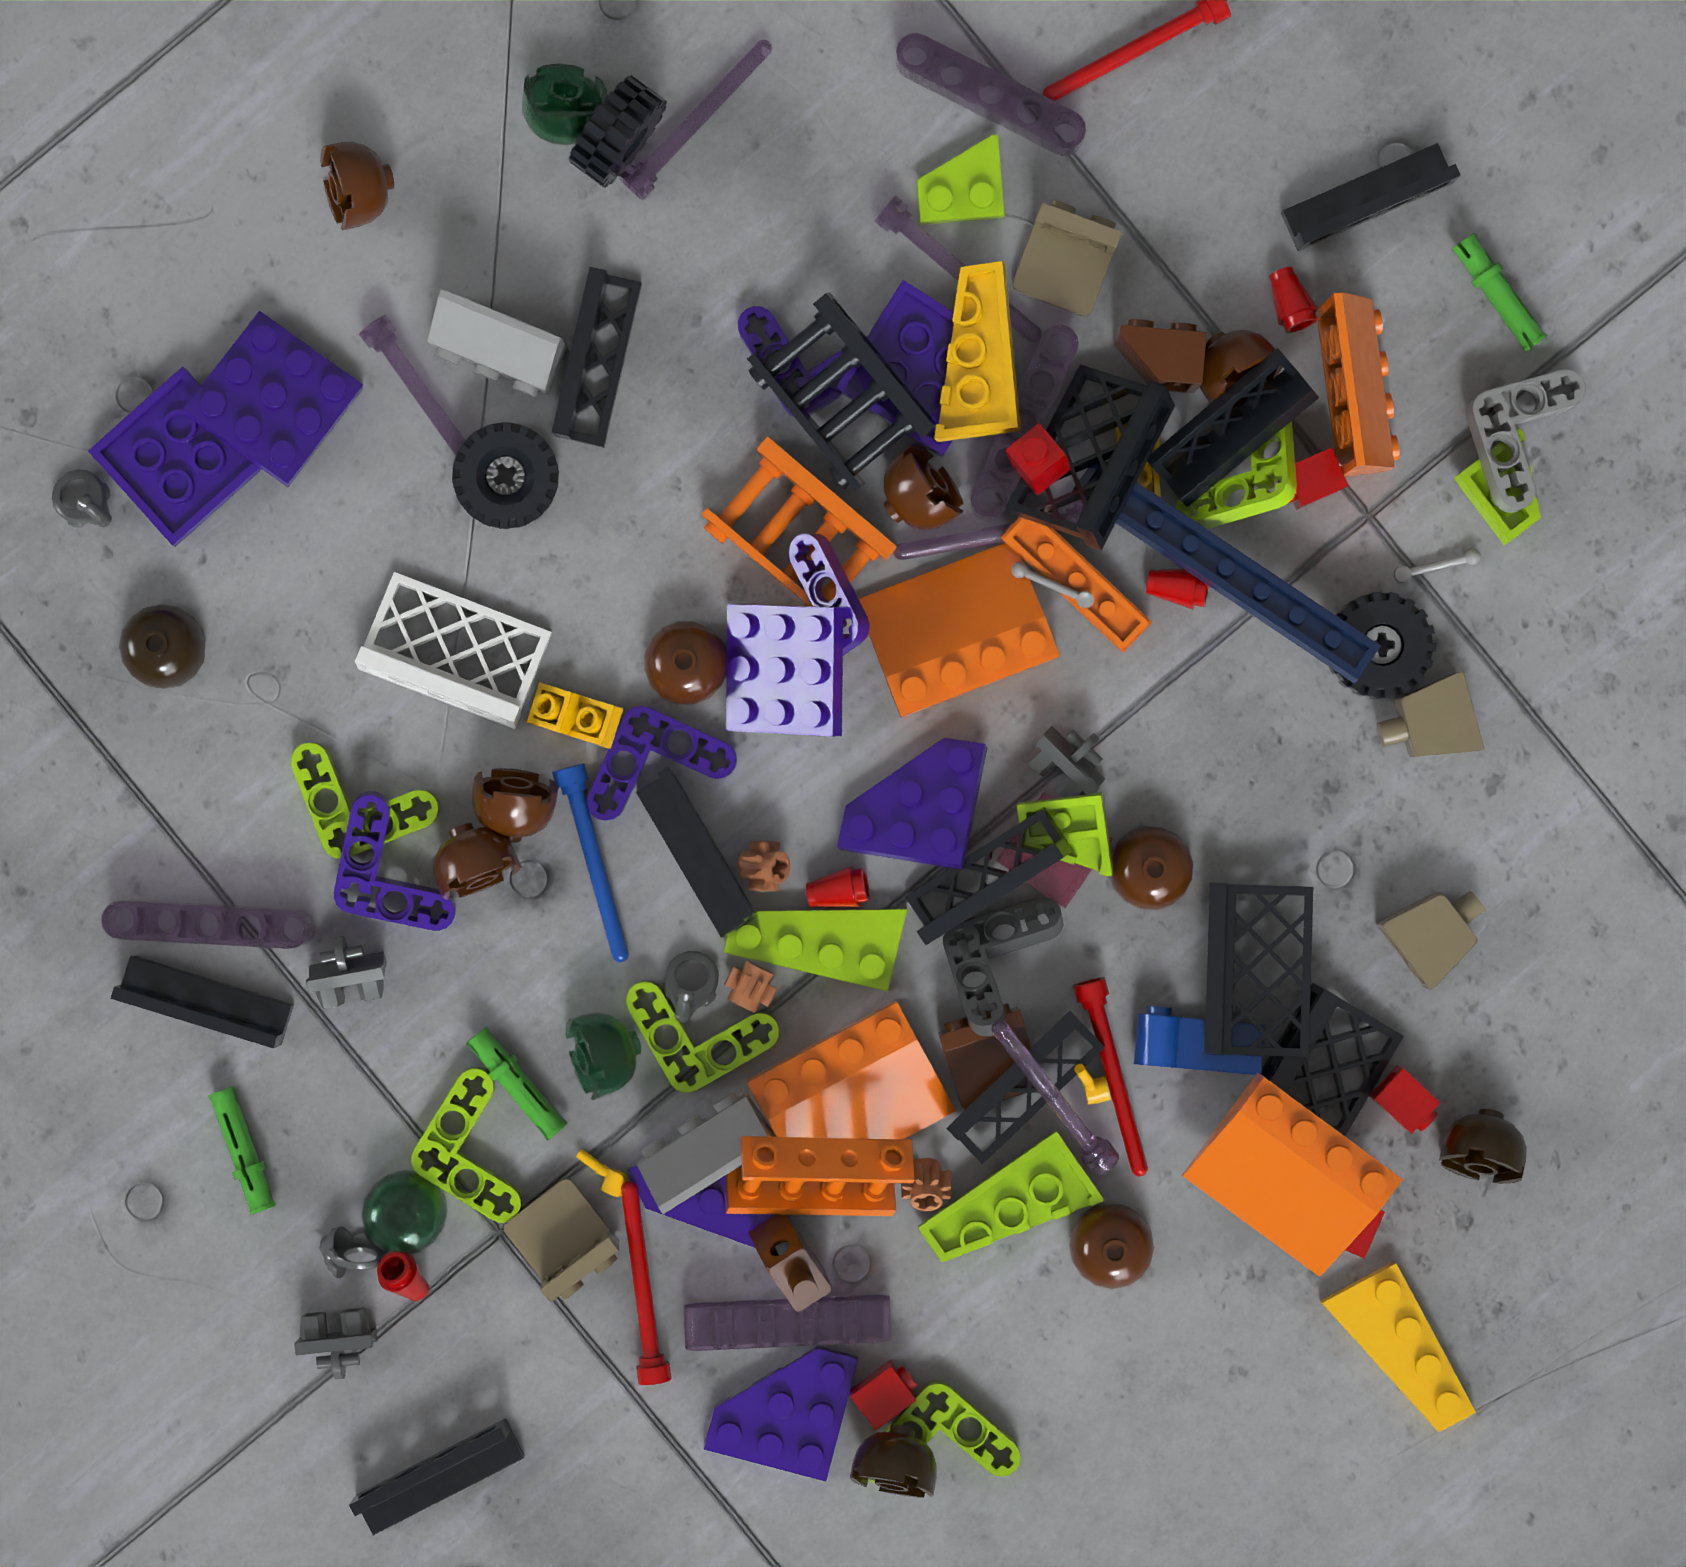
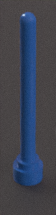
(573, 783)

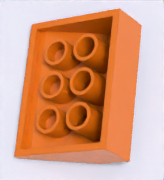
(1355, 385)
(957, 629)
(855, 1083)
(1291, 1175)

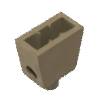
(1434, 719)
(1433, 934)

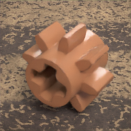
(764, 866)
(750, 986)
(929, 1186)

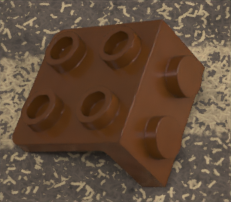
(978, 1059)

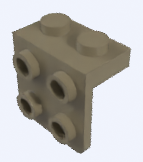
(1066, 258)
(562, 1239)

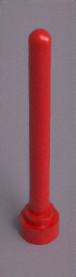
(1205, 11)
(1093, 995)
(652, 1366)

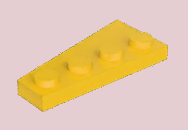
(980, 373)
(1396, 1335)

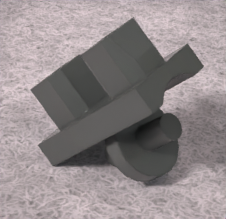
(1073, 757)
(343, 968)
(354, 1335)

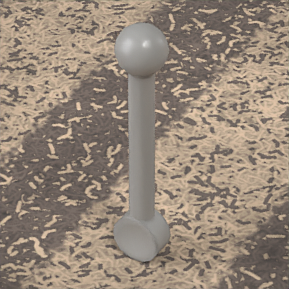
(1404, 573)
(1084, 598)

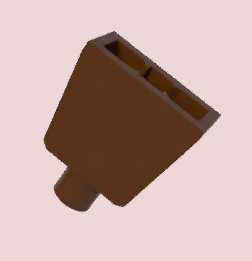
(797, 1269)

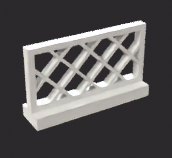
(440, 684)

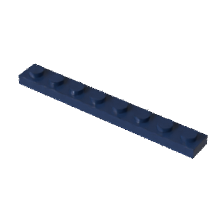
(1243, 581)

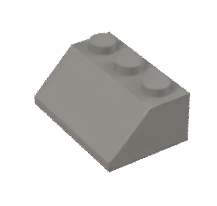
(495, 344)
(701, 1151)

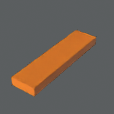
(1059, 561)

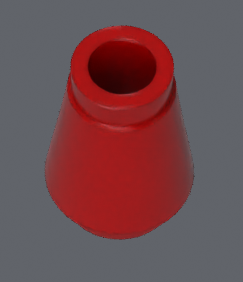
(1292, 302)
(1177, 587)
(840, 889)
(402, 1276)

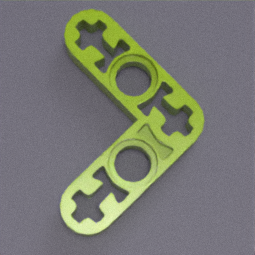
(1263, 475)
(328, 823)
(702, 1053)
(449, 1147)
(948, 1420)

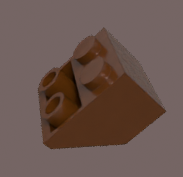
(1164, 355)

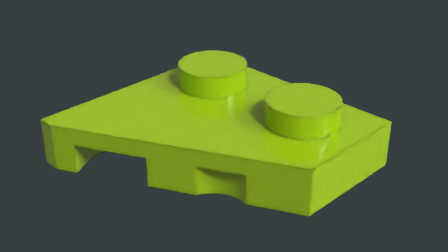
(964, 187)
(1475, 486)
(1081, 823)

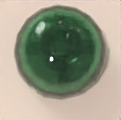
(560, 102)
(603, 1053)
(404, 1213)

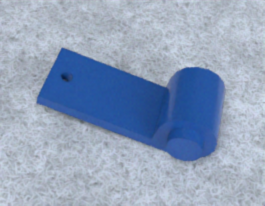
(1181, 1044)

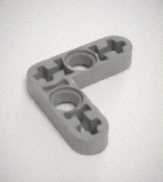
(1507, 416)

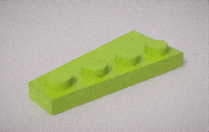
(831, 943)
(1024, 1193)

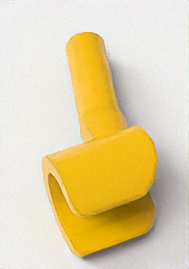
(1095, 1088)
(613, 1177)

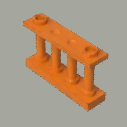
(805, 492)
(818, 1176)

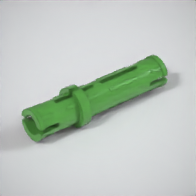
(1499, 292)
(516, 1083)
(242, 1150)

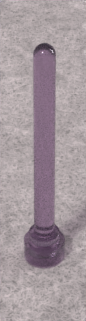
(642, 176)
(897, 219)
(382, 338)
(966, 539)
(1096, 1152)

